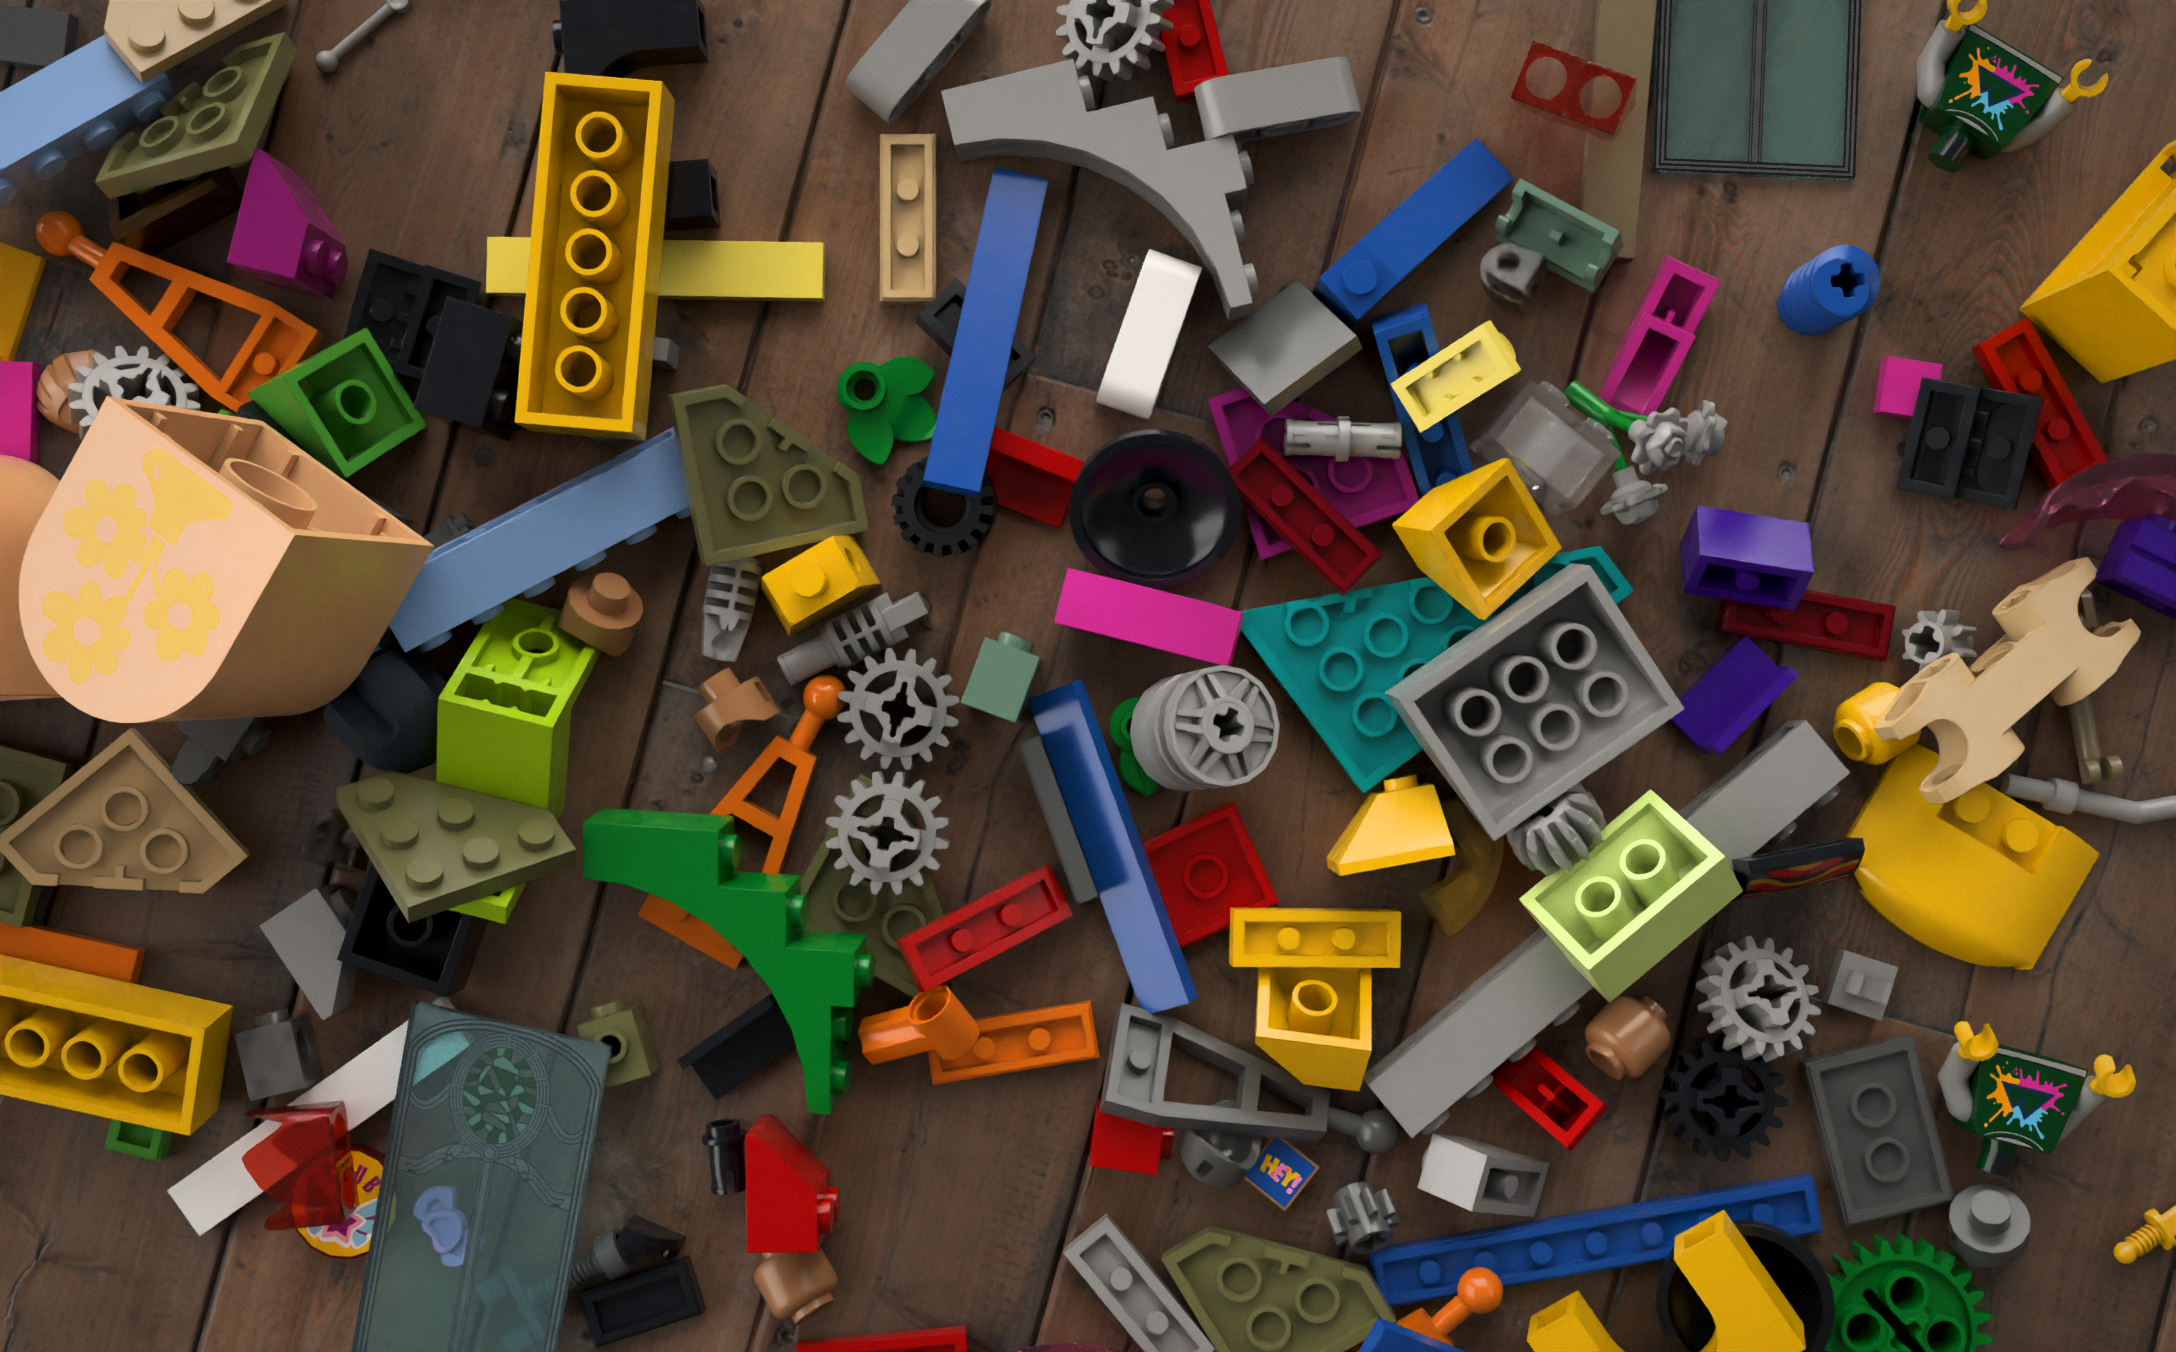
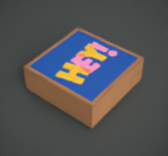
(1281, 1171)

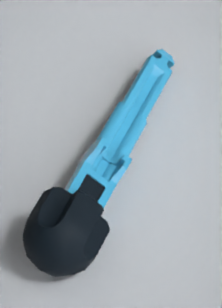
(390, 711)

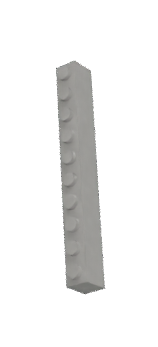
(1538, 983)

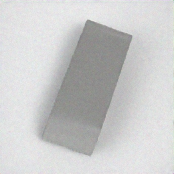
(912, 53)
(1278, 100)

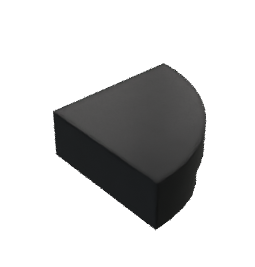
(643, 1233)

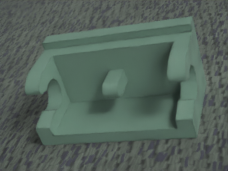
(1572, 241)

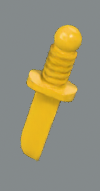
(2157, 1231)

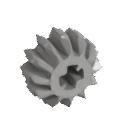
(1559, 832)

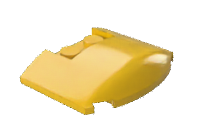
(1966, 873)

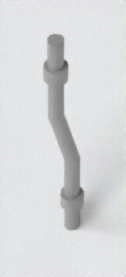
(2066, 797)

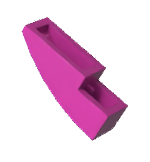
(1658, 337)
(1148, 617)

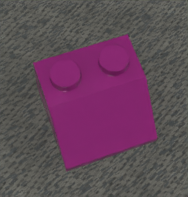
(286, 232)

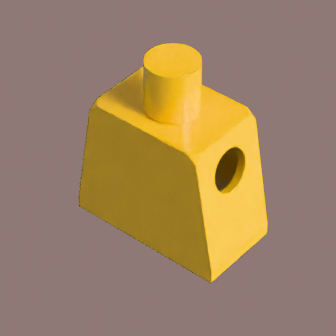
(818, 582)

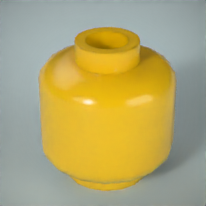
(1856, 723)

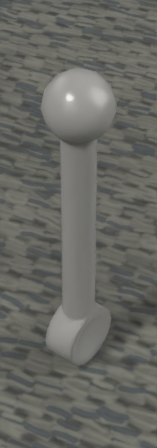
(328, 60)

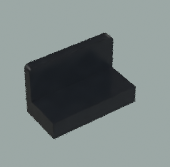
(740, 1047)

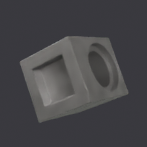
(278, 1054)

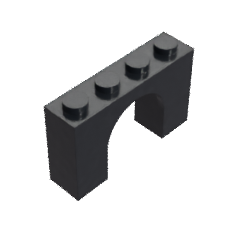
(630, 35)

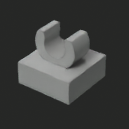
(1859, 984)

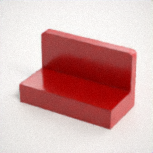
(1031, 477)

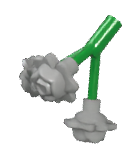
(1659, 445)

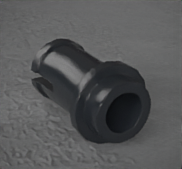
(725, 1153)

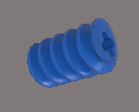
(1829, 290)

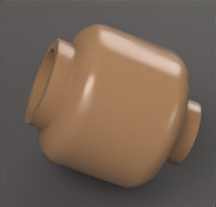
(1627, 1036)
(796, 1284)

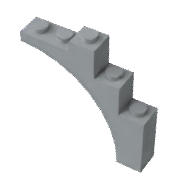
(1193, 185)

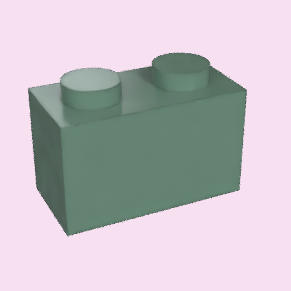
(1002, 677)

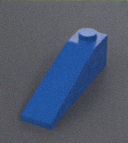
(1411, 234)
(1404, 342)

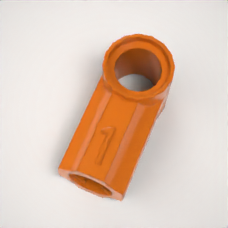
(929, 1023)

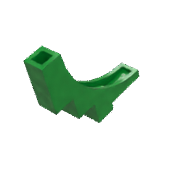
(761, 914)

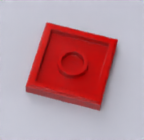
(1207, 870)

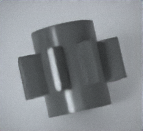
(1362, 1217)

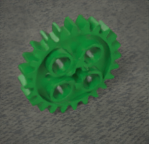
(1933, 1295)

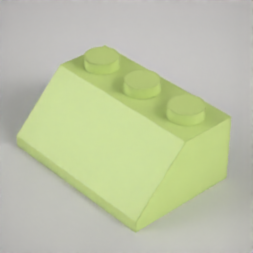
(1634, 896)

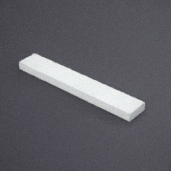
(362, 1084)

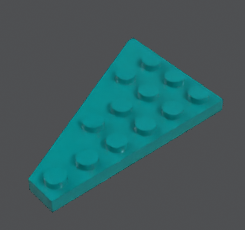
(1347, 650)

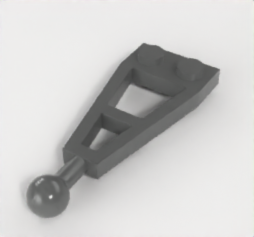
(1138, 1079)

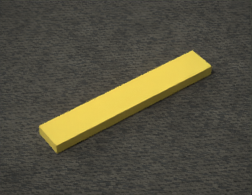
(695, 269)

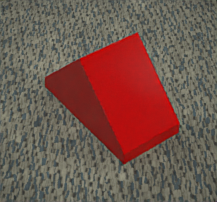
(1550, 1096)

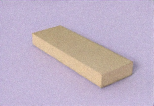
(908, 219)

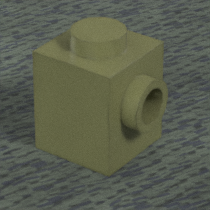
(630, 1036)

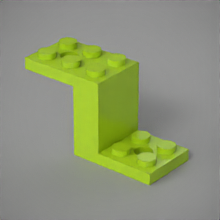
(510, 719)

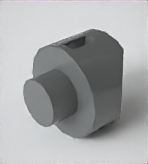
(1218, 1157)
(1988, 1226)

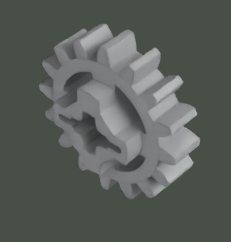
(1113, 34)
(130, 379)
(923, 713)
(882, 857)
(1762, 1002)

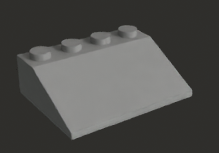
(1535, 699)

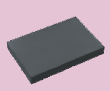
(1877, 1130)

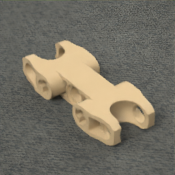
(1977, 704)

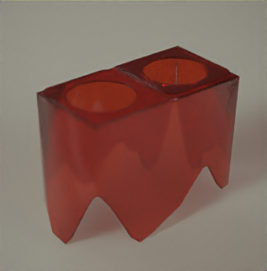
(1569, 97)
(305, 1165)

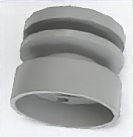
(1205, 729)

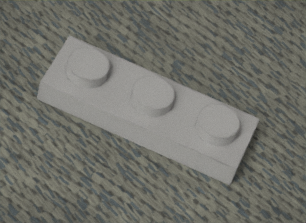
(1134, 1290)

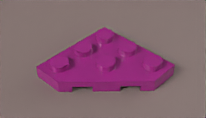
(1360, 489)

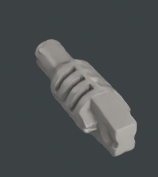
(729, 607)
(853, 636)

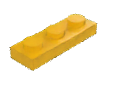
(1315, 937)

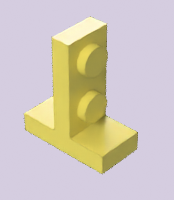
(1456, 375)

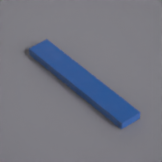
(985, 333)
(1112, 848)

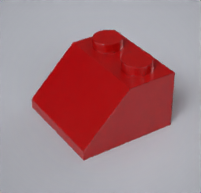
(786, 1192)

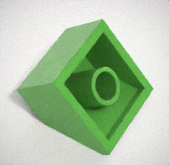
(342, 404)

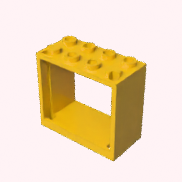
(2117, 287)

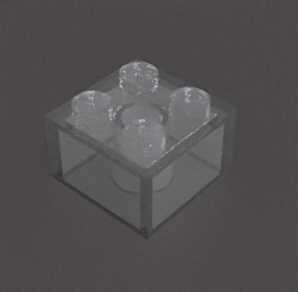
(1548, 446)

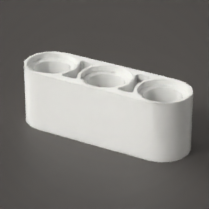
(1148, 334)

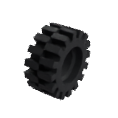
(934, 538)

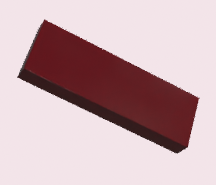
(1303, 517)
(1817, 623)

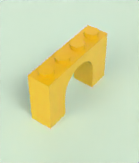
(1727, 1277)

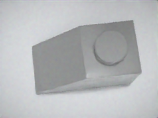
(309, 942)
(1482, 1176)

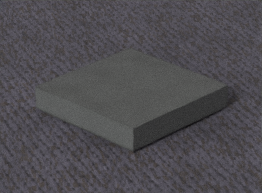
(1285, 347)

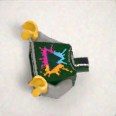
(1987, 93)
(2021, 1095)

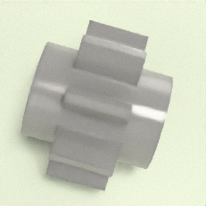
(1924, 637)

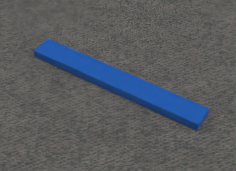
(1585, 1239)

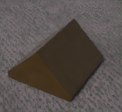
(173, 210)

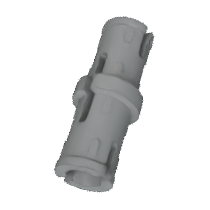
(1342, 439)

